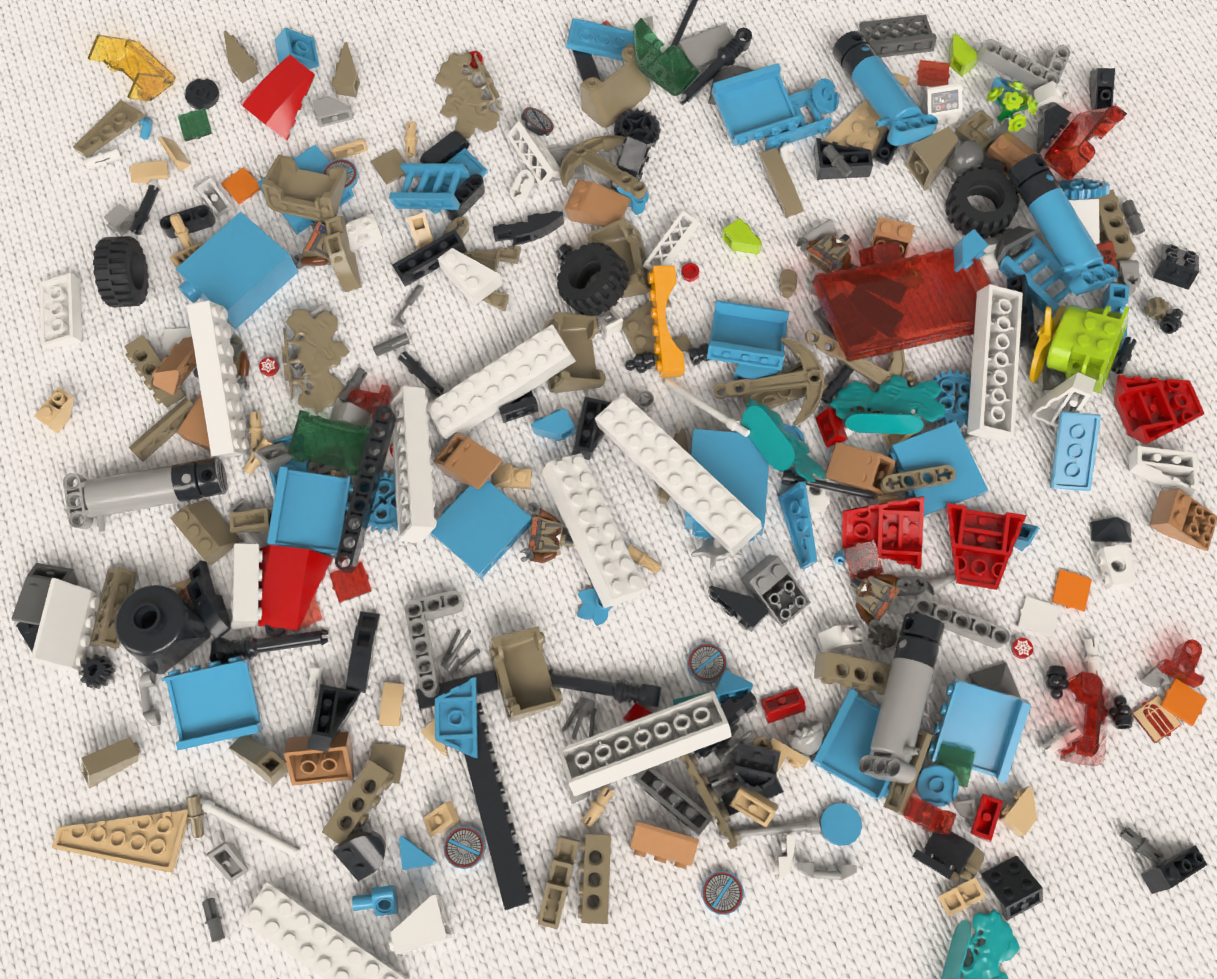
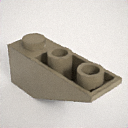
(238, 59)
(346, 78)
(260, 759)

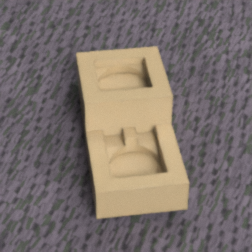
(148, 170)
(391, 704)
(961, 896)

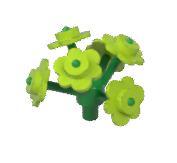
(1013, 103)

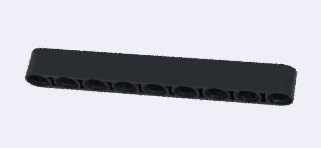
(365, 497)

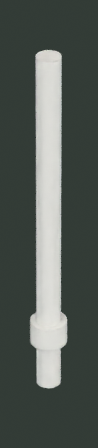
(731, 423)
(210, 808)

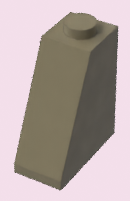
(109, 761)

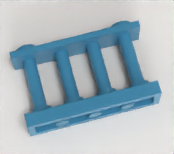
(821, 125)
(434, 199)
(1038, 296)

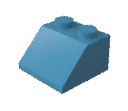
(299, 46)

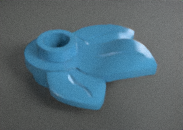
(637, 205)
(592, 607)

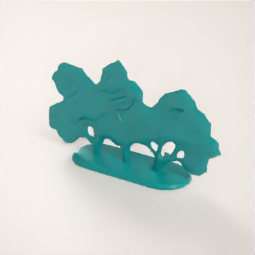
(892, 399)
(777, 445)
(998, 947)

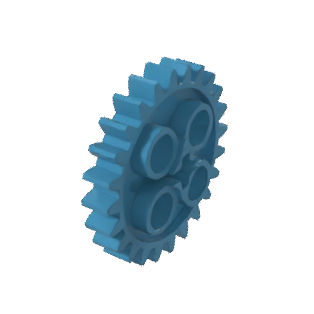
(1084, 188)
(946, 397)
(391, 511)

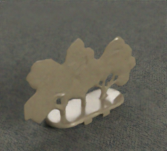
(467, 99)
(317, 355)

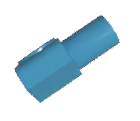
(382, 900)

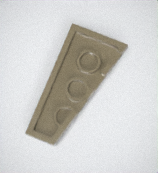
(114, 123)
(777, 398)

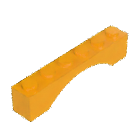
(669, 356)

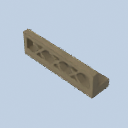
(161, 431)
(116, 589)
(900, 792)

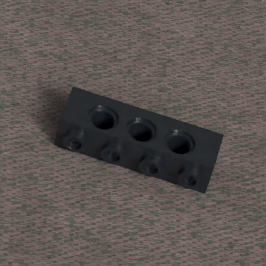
(426, 258)

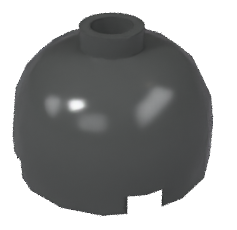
(967, 157)

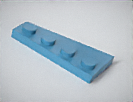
(798, 521)

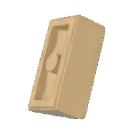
(349, 149)
(174, 153)
(754, 805)

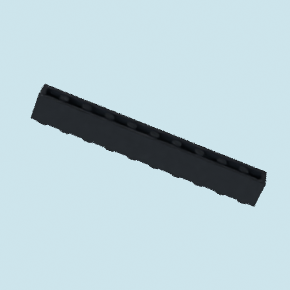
(495, 821)

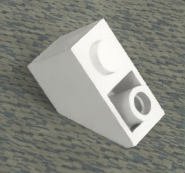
(1052, 93)
(841, 637)

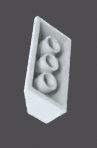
(244, 586)

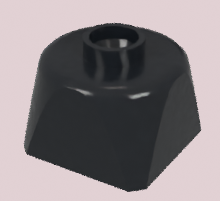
(159, 626)

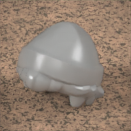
(806, 737)

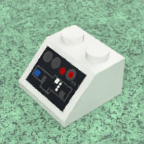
(943, 103)

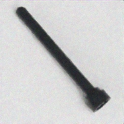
(684, 22)
(790, 477)

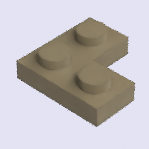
(974, 129)

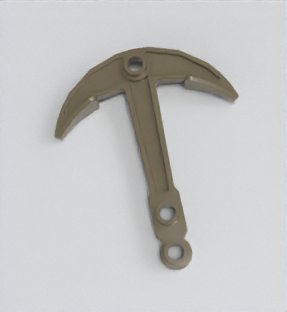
(586, 153)
(865, 368)
(794, 380)

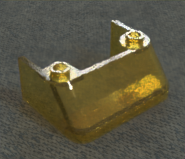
(133, 59)

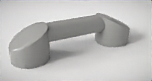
(152, 716)
(808, 870)

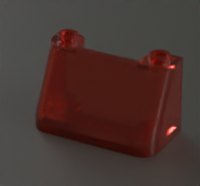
(1072, 148)
(1091, 747)

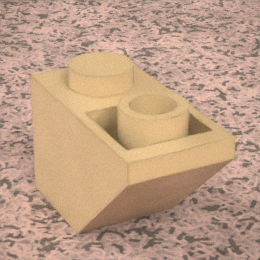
(56, 410)
(1021, 813)

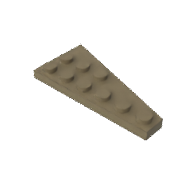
(711, 800)

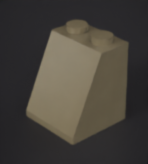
(931, 155)

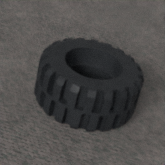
(987, 184)
(120, 271)
(604, 290)

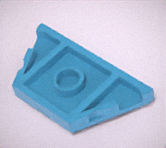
(458, 718)

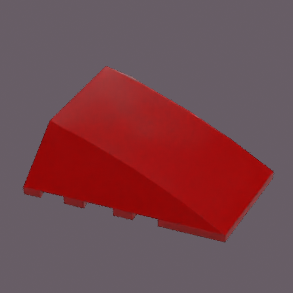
(280, 95)
(1155, 406)
(893, 526)
(981, 544)
(289, 584)

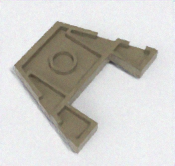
(491, 260)
(639, 331)

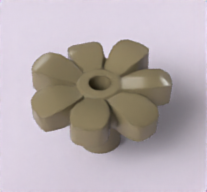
(912, 380)

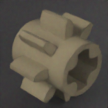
(1156, 308)

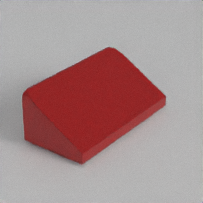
(831, 427)
(783, 705)
(986, 817)

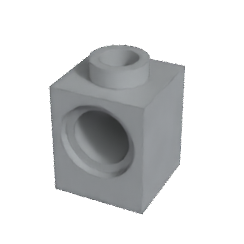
(119, 219)

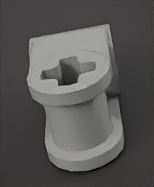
(1129, 274)

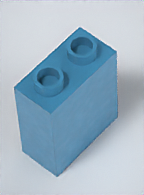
(237, 269)
(737, 466)

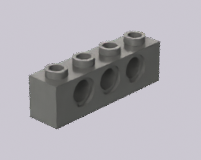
(673, 800)

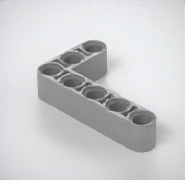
(1021, 67)
(970, 621)
(423, 637)

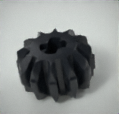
(90, 668)

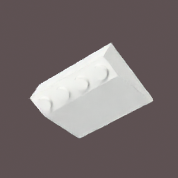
(65, 626)

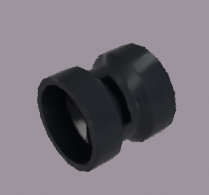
(698, 354)

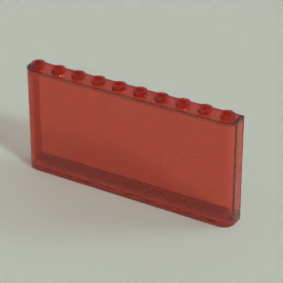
(900, 303)

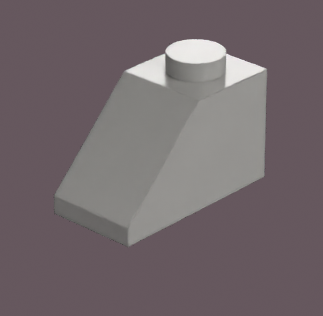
(331, 111)
(212, 196)

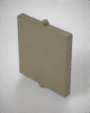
(389, 166)
(390, 758)

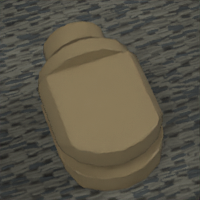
(788, 282)
(973, 864)

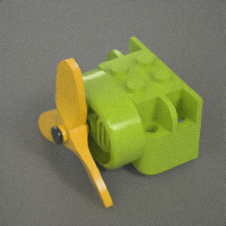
(1081, 343)

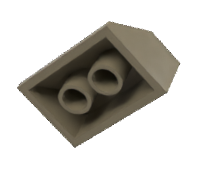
(206, 530)

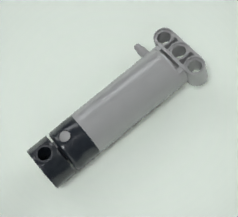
(141, 490)
(904, 700)

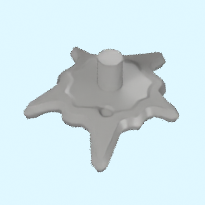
(714, 550)

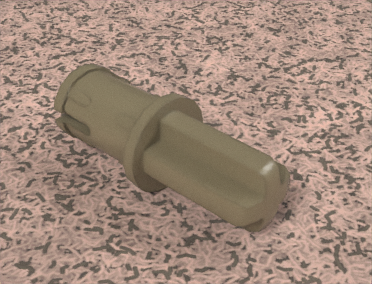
(195, 815)

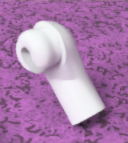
(785, 148)

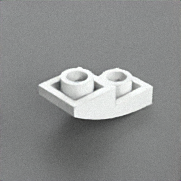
(783, 864)

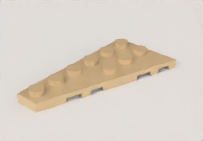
(860, 126)
(138, 840)

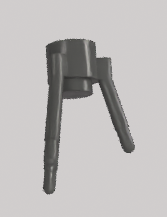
(450, 660)
(585, 708)
(726, 753)

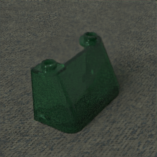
(669, 68)
(328, 442)

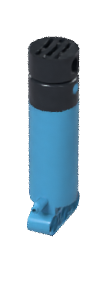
(882, 90)
(1061, 225)

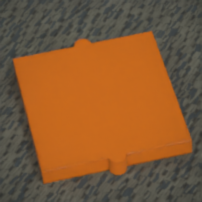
(241, 185)
(1071, 590)
(1183, 702)

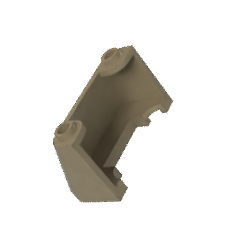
(617, 94)
(303, 191)
(628, 244)
(577, 334)
(523, 673)

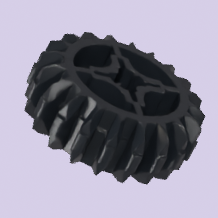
(636, 122)

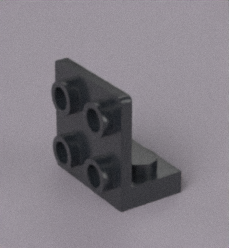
(1177, 266)
(519, 408)
(946, 854)
(1013, 887)

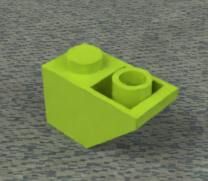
(961, 55)
(741, 238)

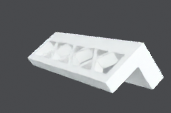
(535, 148)
(679, 244)

